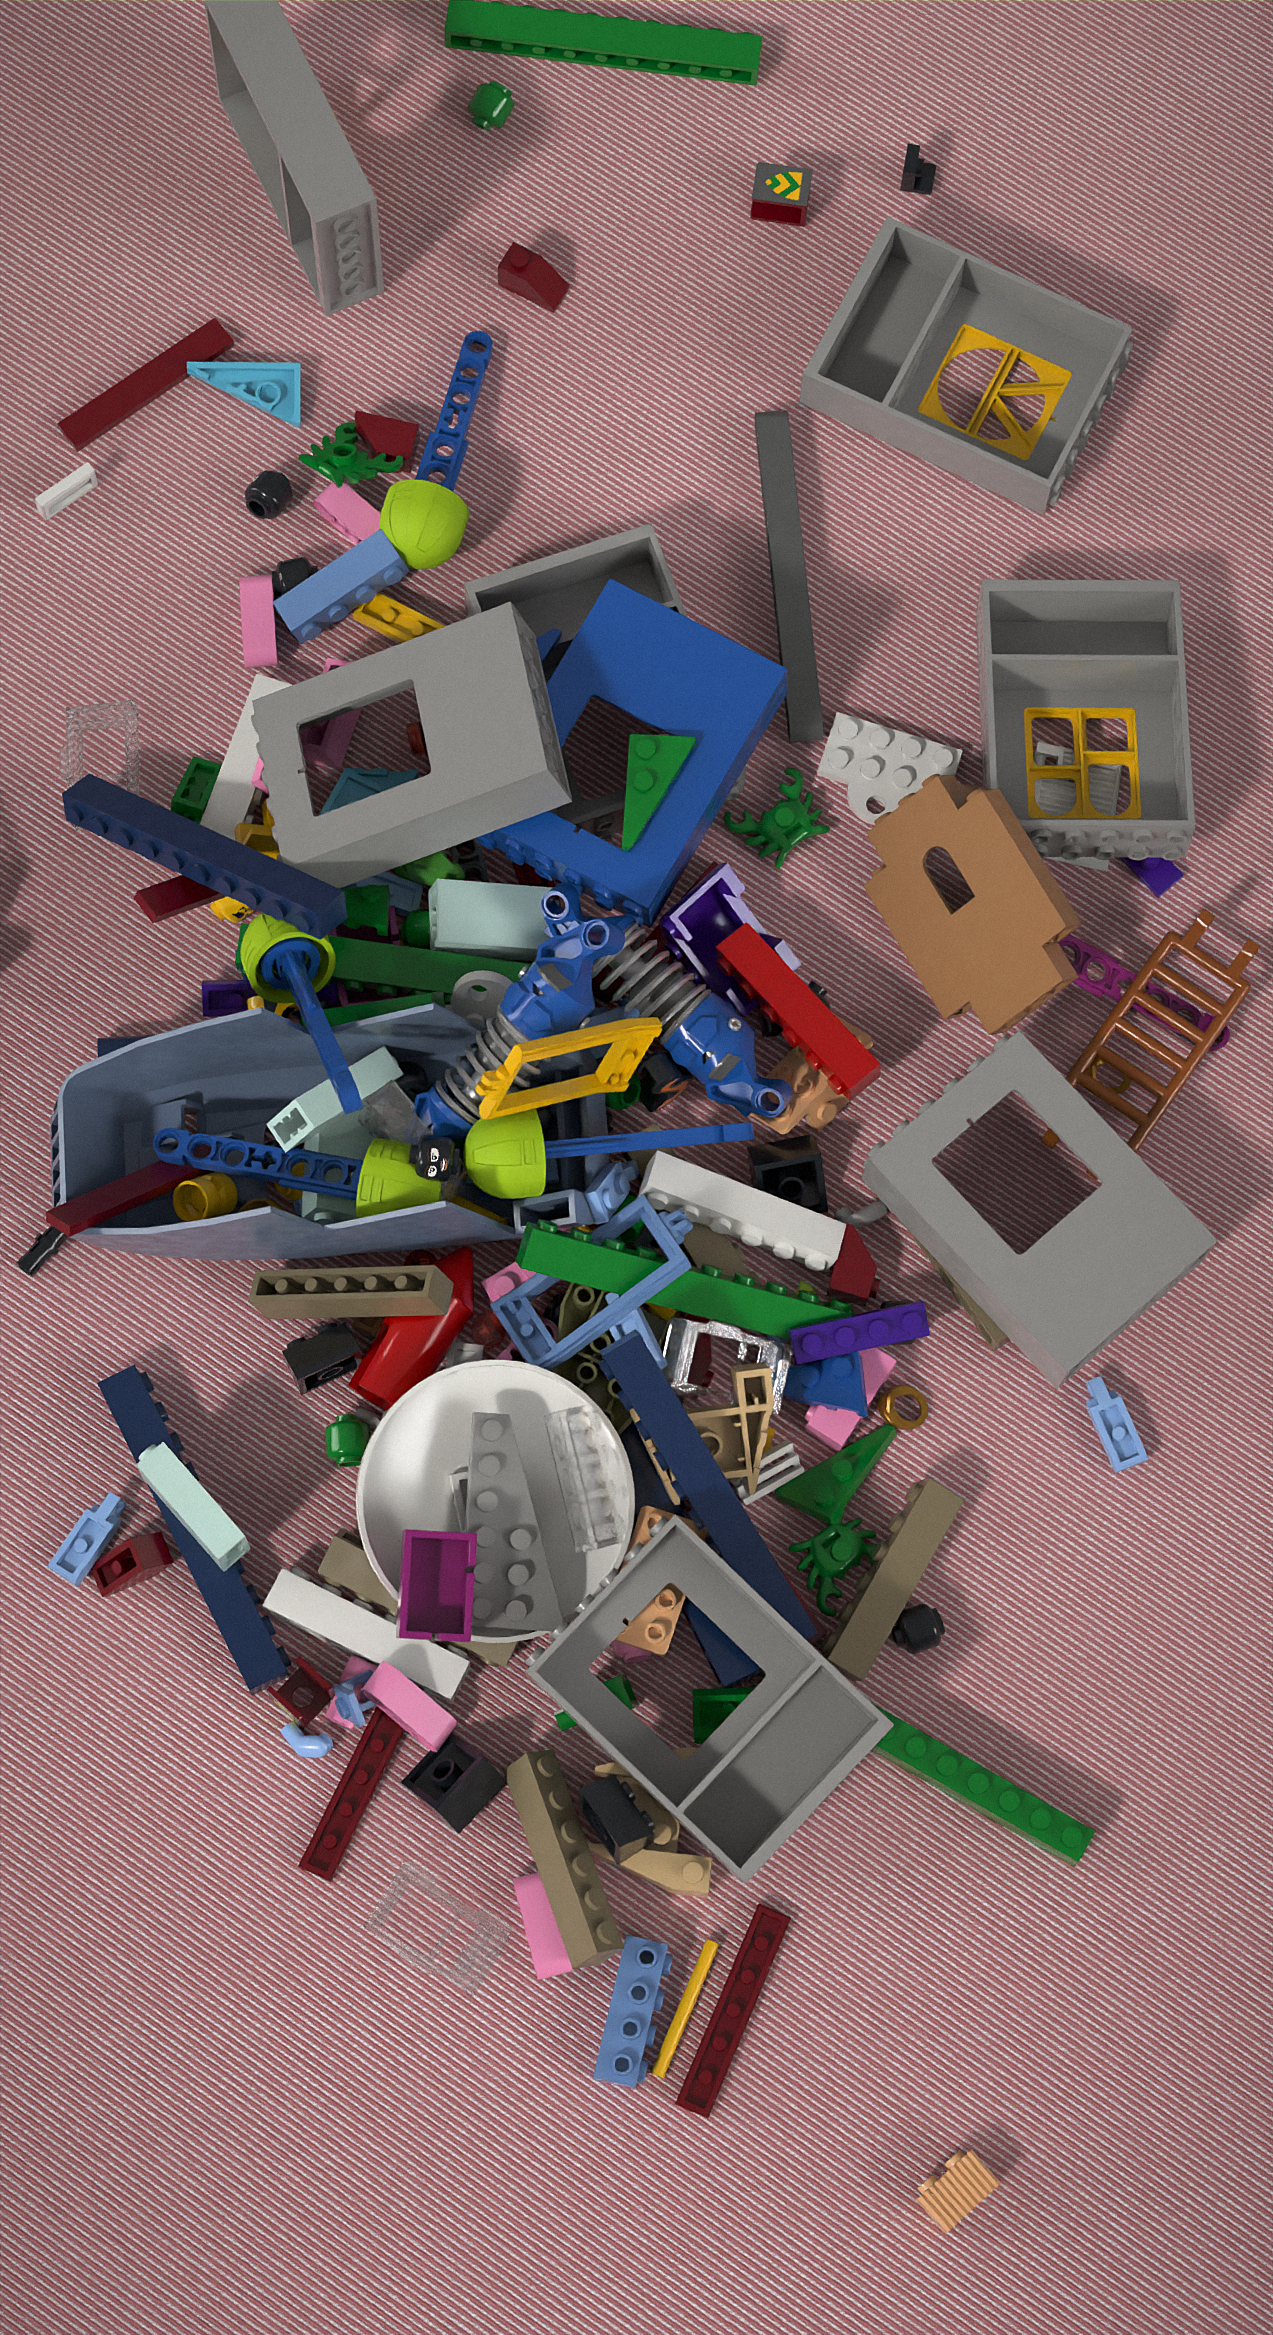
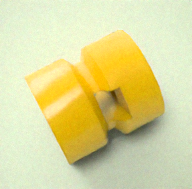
(205, 1197)

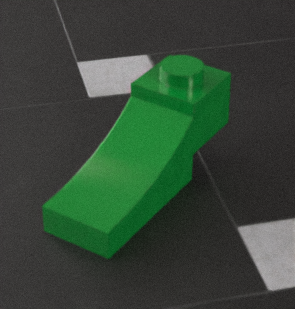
(195, 789)

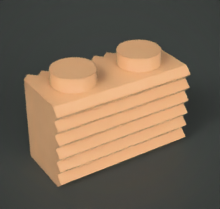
(957, 2190)

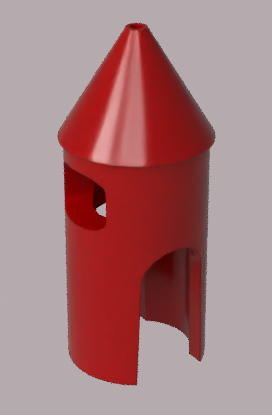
(415, 1346)

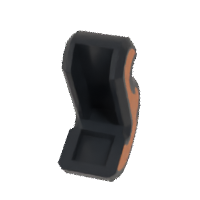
(663, 1080)

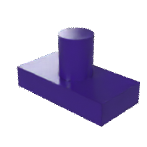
(1155, 873)

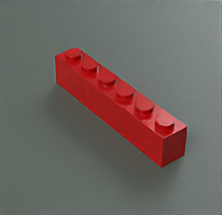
(797, 1011)

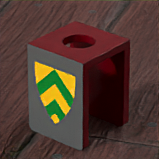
(781, 194)
(303, 1677)

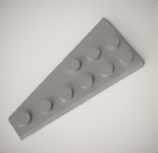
(511, 1564)

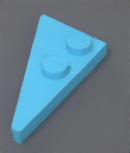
(265, 385)

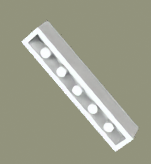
(233, 793)
(742, 1212)
(365, 1634)

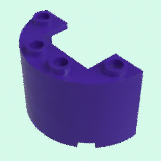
(706, 919)

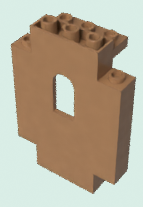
(1001, 944)

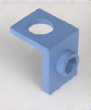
(347, 1702)

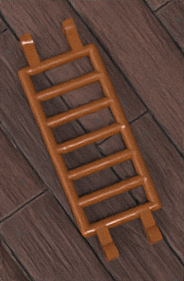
(1203, 1039)

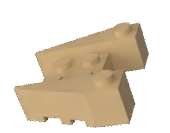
(732, 1431)
(659, 1861)

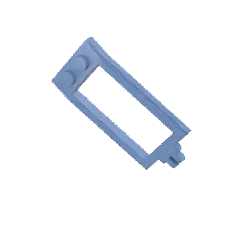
(529, 1331)

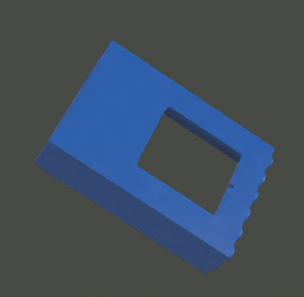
(680, 683)

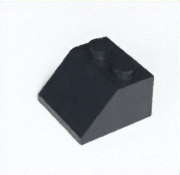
(790, 1171)
(322, 1357)
(454, 1782)
(616, 1818)

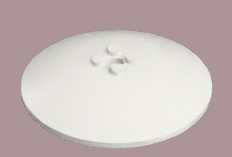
(420, 1465)

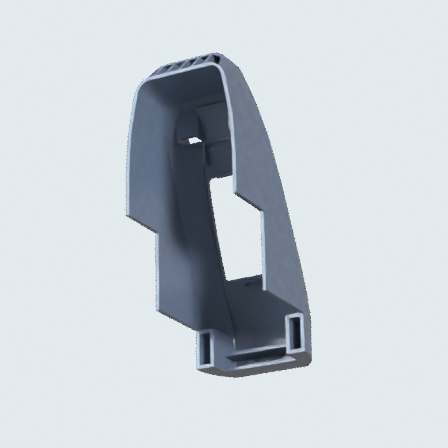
(236, 1080)

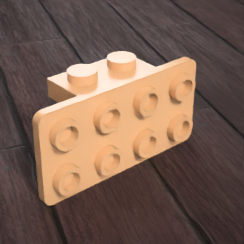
(810, 1090)
(657, 1621)

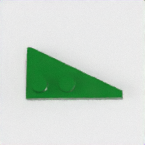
(651, 768)
(368, 907)
(832, 1483)

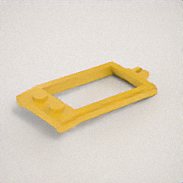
(630, 1042)

